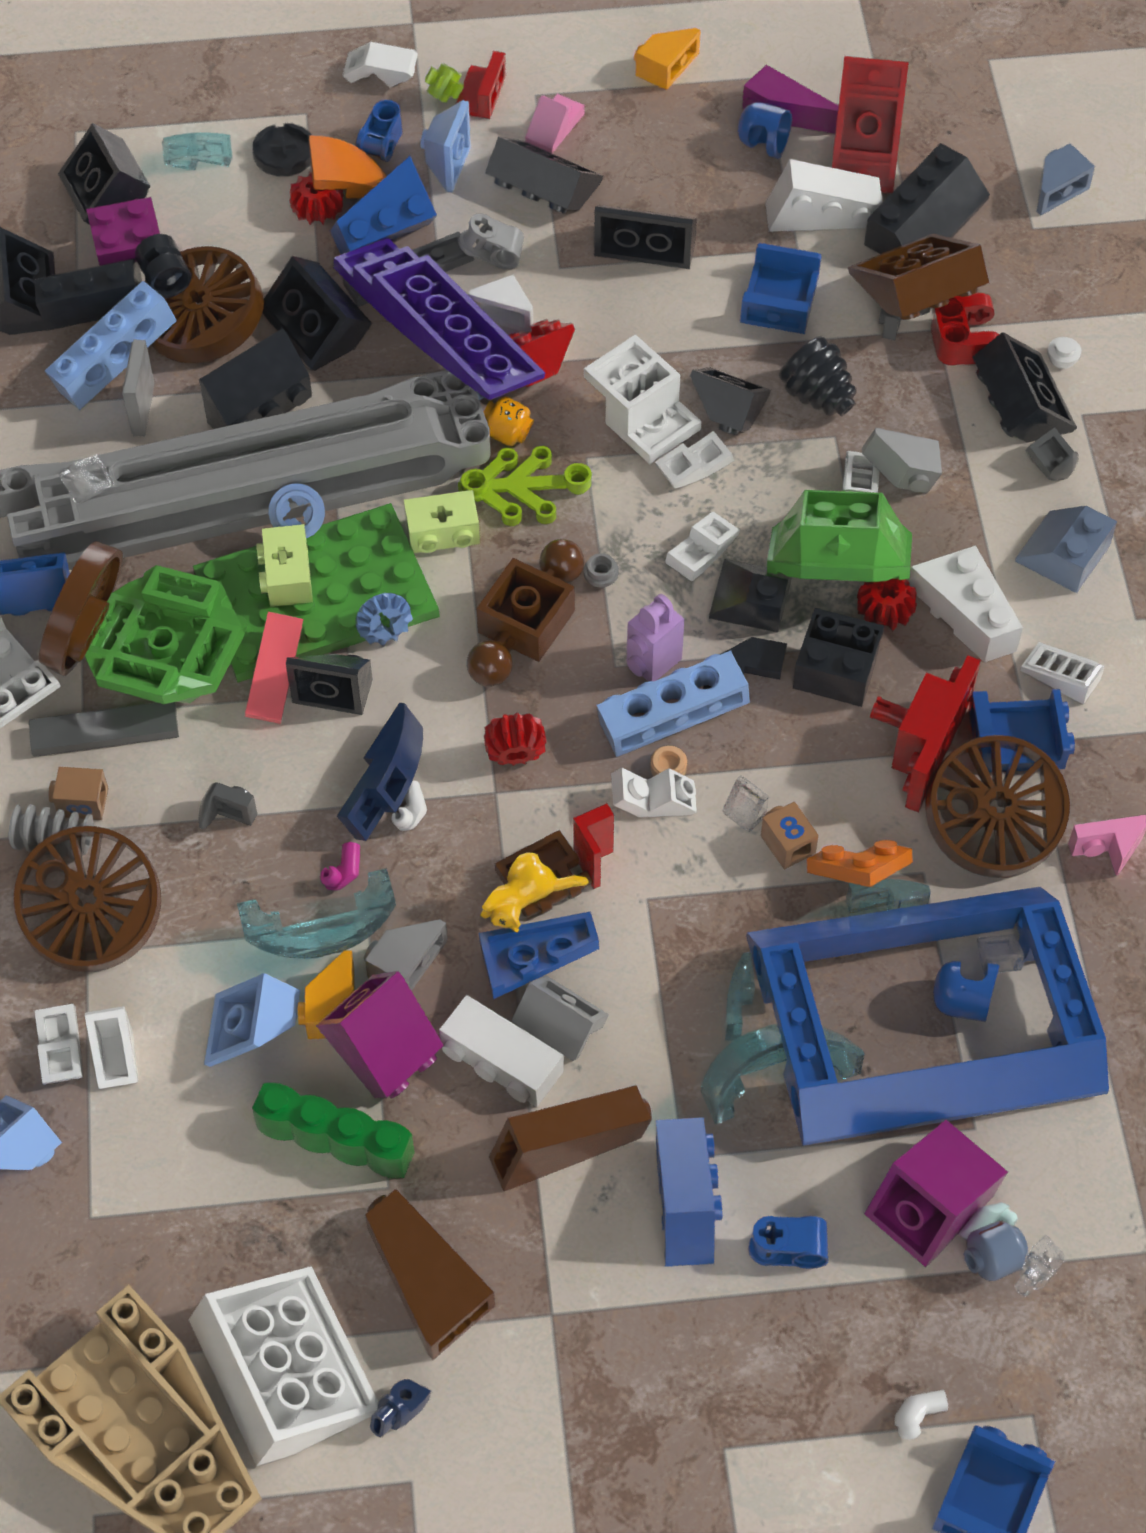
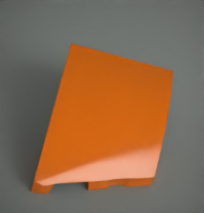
(342, 166)

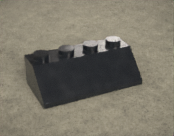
(931, 200)

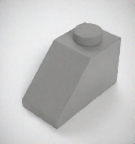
(904, 459)
(406, 950)

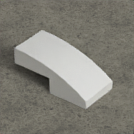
(694, 463)
(703, 546)
(58, 1044)

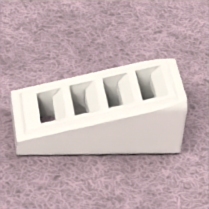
(859, 479)
(1068, 685)

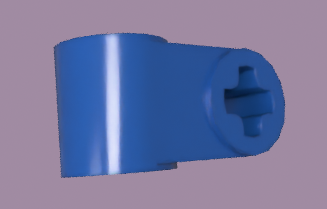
(381, 130)
(793, 1242)

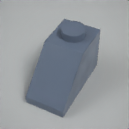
(1063, 177)

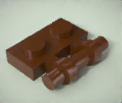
(557, 855)

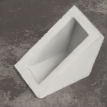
(505, 303)
(112, 1047)

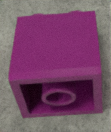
(382, 1034)
(934, 1191)

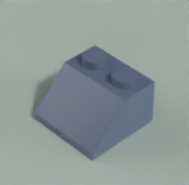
(1068, 545)

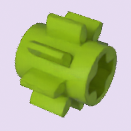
(444, 82)

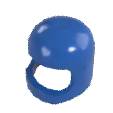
(766, 125)
(962, 996)

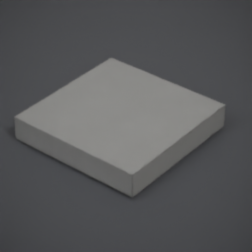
(138, 387)

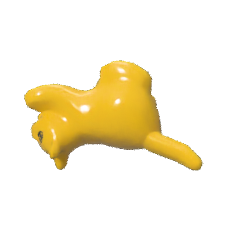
(527, 883)

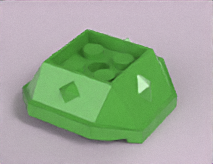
(841, 539)
(166, 637)

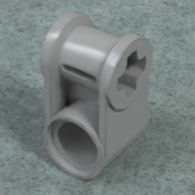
(495, 241)

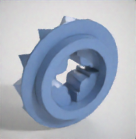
(299, 494)
(392, 607)

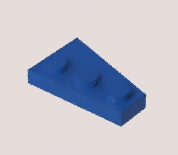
(535, 950)

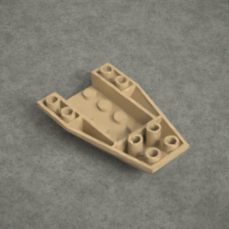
(136, 1424)

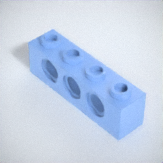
(106, 346)
(664, 719)

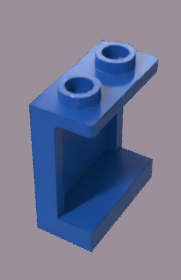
(781, 288)
(1033, 721)
(994, 1485)

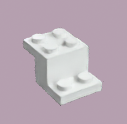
(642, 399)

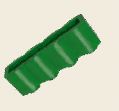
(340, 1131)

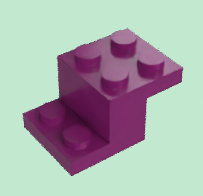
(121, 228)

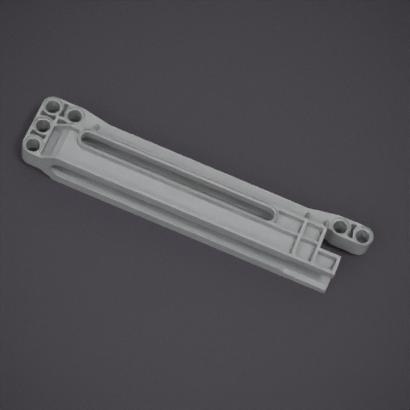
(226, 476)

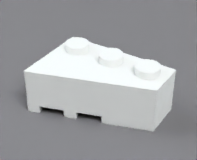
(821, 198)
(970, 601)

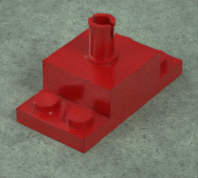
(870, 118)
(927, 726)

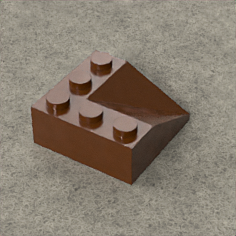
(922, 274)

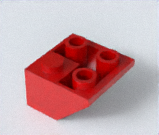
(546, 344)

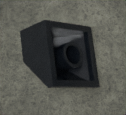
(729, 399)
(750, 596)
(330, 681)

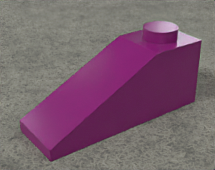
(806, 106)

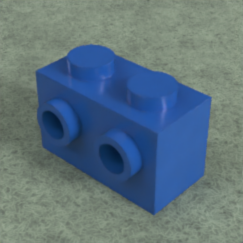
(31, 583)

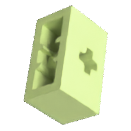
(442, 521)
(286, 565)

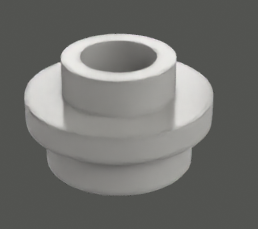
(603, 563)

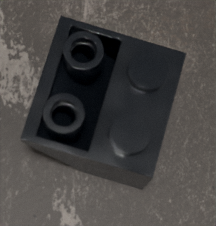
(837, 657)

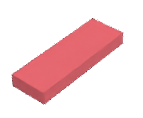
(270, 676)

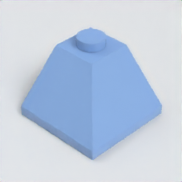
(448, 144)
(250, 1017)
(24, 1136)

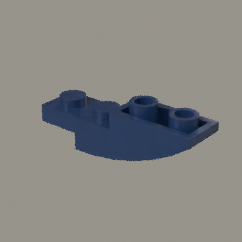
(390, 772)

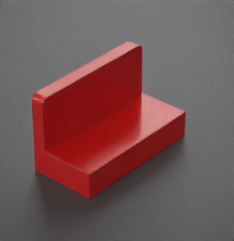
(484, 86)
(593, 840)

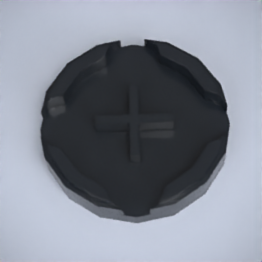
(282, 149)

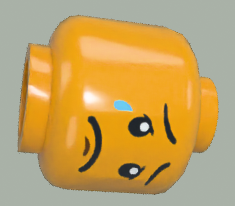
(508, 421)

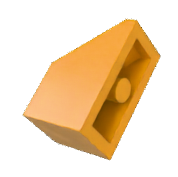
(666, 56)
(326, 993)

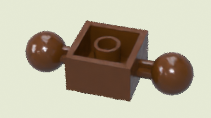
(525, 611)

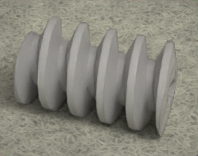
(30, 830)

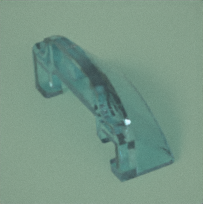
(322, 935)
(758, 1051)

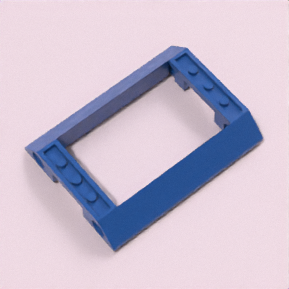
(843, 1110)

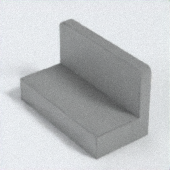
(558, 1016)

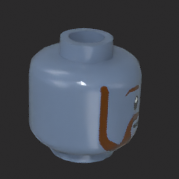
(996, 1250)

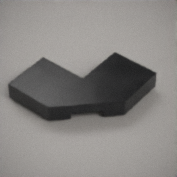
(759, 657)

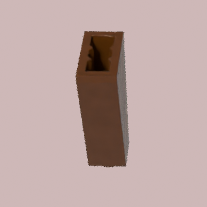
(567, 1134)
(429, 1275)

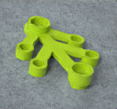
(520, 484)

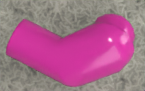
(344, 873)

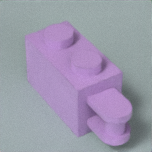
(655, 639)

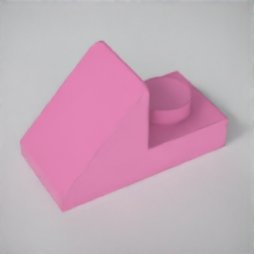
(553, 121)
(1116, 836)

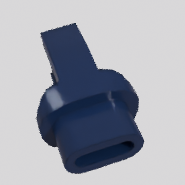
(396, 1412)

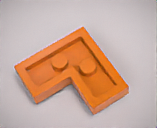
(860, 868)

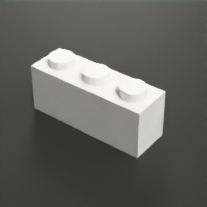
(501, 1051)

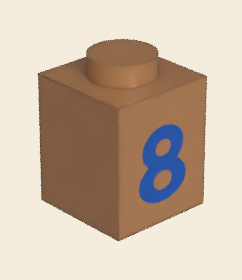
(79, 791)
(789, 834)

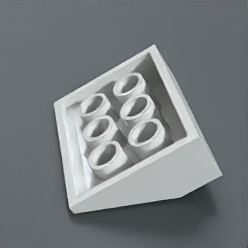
(282, 1363)

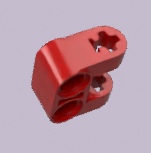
(951, 329)

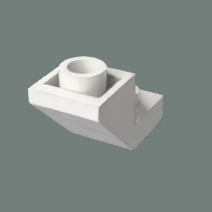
(386, 61)
(661, 795)

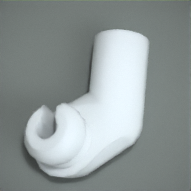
(413, 811)
(914, 1410)

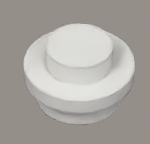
(1064, 352)

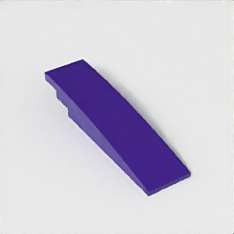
(438, 317)

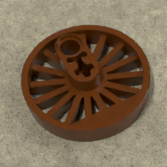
(218, 294)
(80, 608)
(1054, 806)
(135, 928)

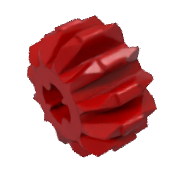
(314, 204)
(887, 602)
(514, 739)

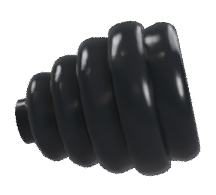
(820, 377)

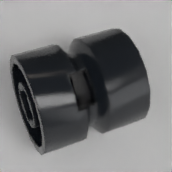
(163, 265)

